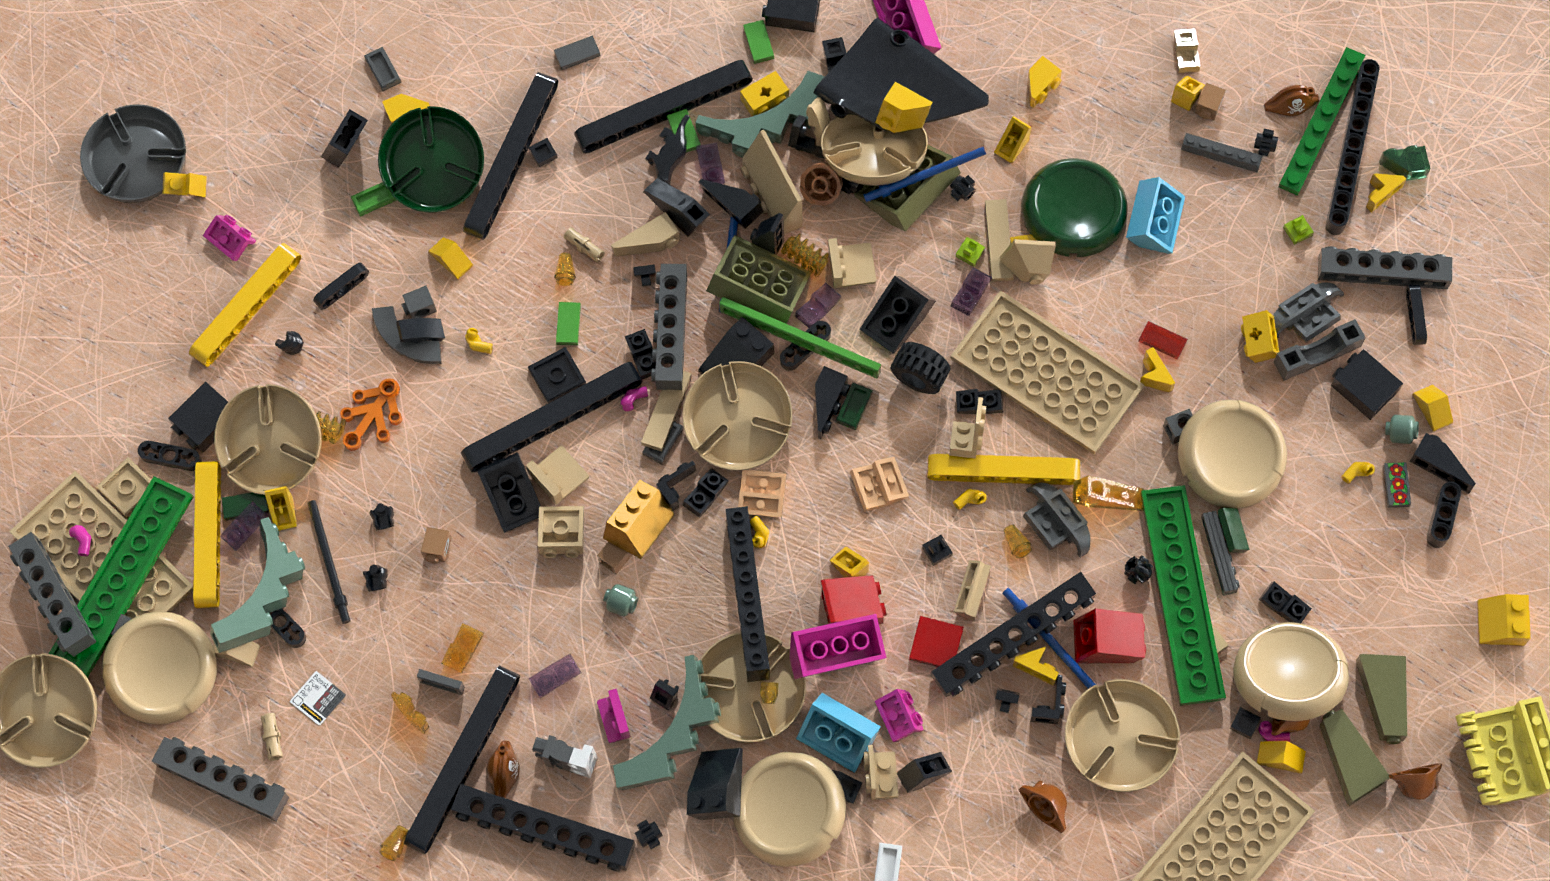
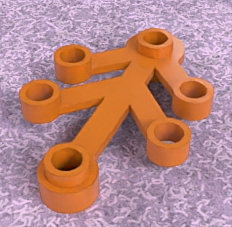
(372, 412)

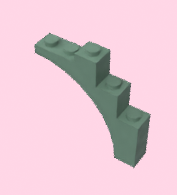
(774, 121)
(253, 617)
(694, 711)

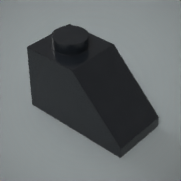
(923, 771)

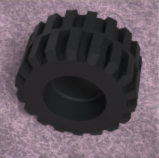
(920, 368)

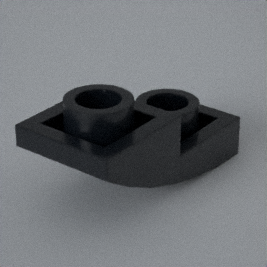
(420, 329)
(641, 352)
(968, 400)
(705, 493)
(1284, 604)

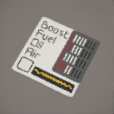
(317, 698)

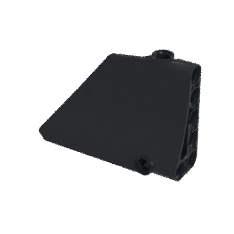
(891, 56)

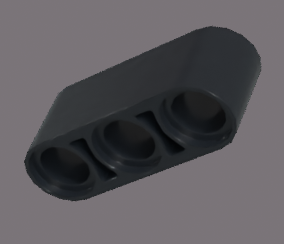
(1441, 524)

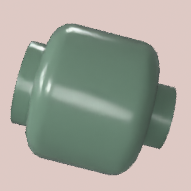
(1402, 429)
(620, 600)

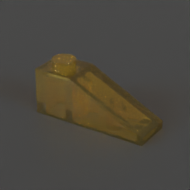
(1107, 494)

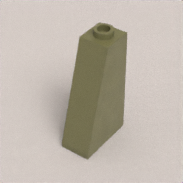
(1386, 694)
(1352, 758)

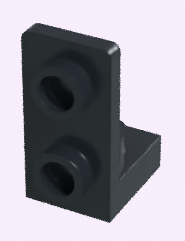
(802, 142)
(667, 481)
(1044, 714)

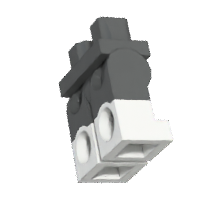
(566, 757)

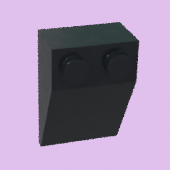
(897, 314)
(742, 344)
(510, 491)
(716, 785)

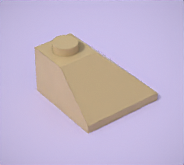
(1029, 259)

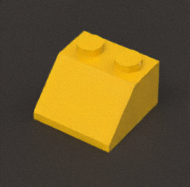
(903, 110)
(1504, 620)

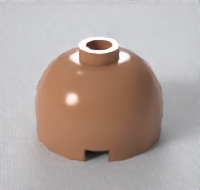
(820, 184)

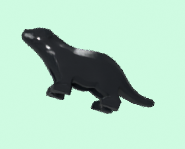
(671, 153)

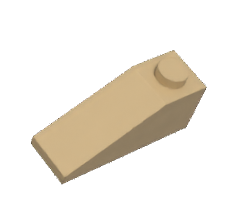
(651, 237)

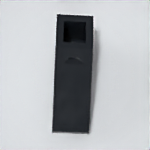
(679, 206)
(828, 391)

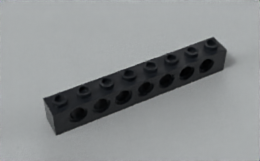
(1076, 585)
(747, 594)
(469, 796)

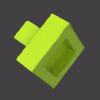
(1298, 230)
(970, 251)

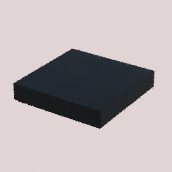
(556, 375)

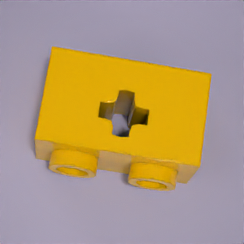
(764, 94)
(1259, 346)

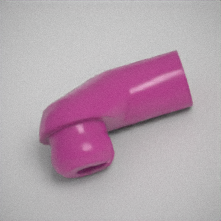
(631, 395)
(83, 538)
(1265, 730)

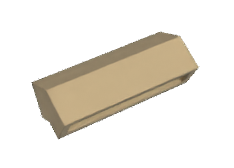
(972, 589)

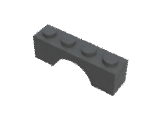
(1335, 344)

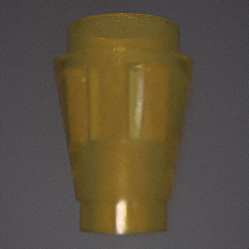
(565, 271)
(1017, 542)
(394, 843)

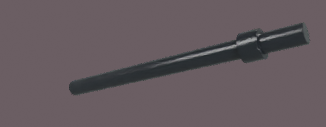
(339, 599)

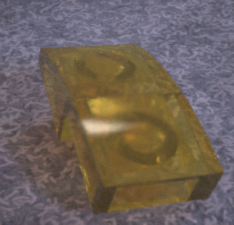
(462, 648)
(406, 708)

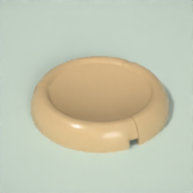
(871, 154)
(737, 415)
(267, 438)
(1232, 453)
(159, 668)
(1291, 671)
(45, 710)
(742, 711)
(1122, 735)
(790, 809)

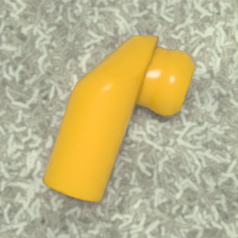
(475, 342)
(1358, 469)
(970, 496)
(761, 534)

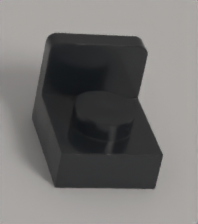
(850, 786)

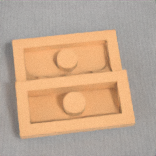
(879, 484)
(762, 492)

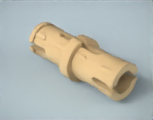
(585, 245)
(271, 736)

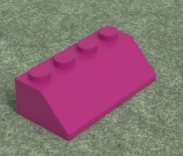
(911, 18)
(836, 646)

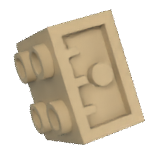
(851, 264)
(965, 435)
(557, 474)
(882, 775)

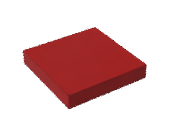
(935, 641)

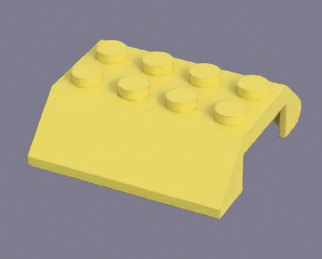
(1509, 751)

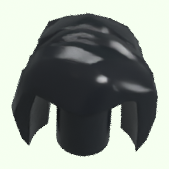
(292, 344)
(382, 517)
(376, 578)

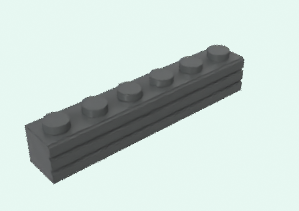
(1221, 152)
(1219, 552)

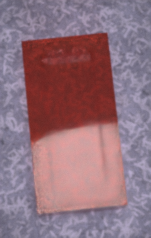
(1163, 340)

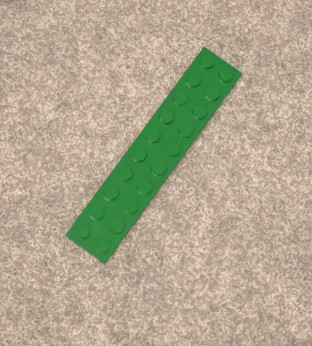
(127, 566)
(1182, 596)

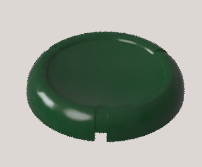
(431, 159)
(1075, 207)

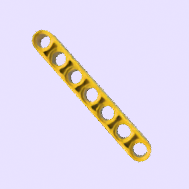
(245, 305)
(1003, 469)
(207, 534)

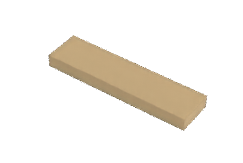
(998, 238)
(664, 416)

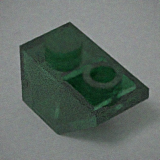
(1407, 162)

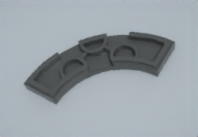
(423, 352)

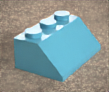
(1155, 215)
(837, 732)

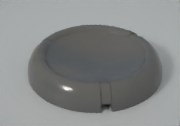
(131, 151)

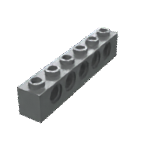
(1374, 274)
(671, 377)
(79, 636)
(269, 807)

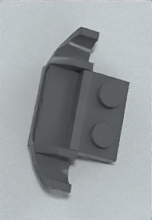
(1308, 311)
(1057, 519)

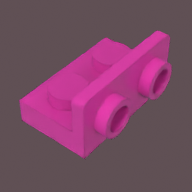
(228, 236)
(899, 714)
(613, 717)

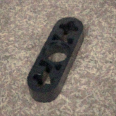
(341, 286)
(1416, 314)
(789, 351)
(162, 448)
(295, 628)

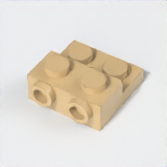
(561, 531)

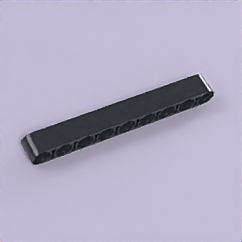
(656, 108)
(1352, 155)
(510, 156)
(551, 416)
(462, 759)

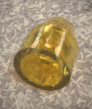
(769, 692)

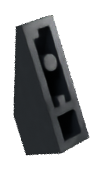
(734, 201)
(769, 234)
(1440, 461)

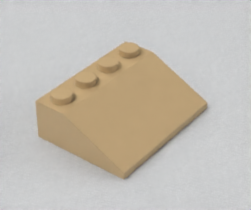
(772, 182)

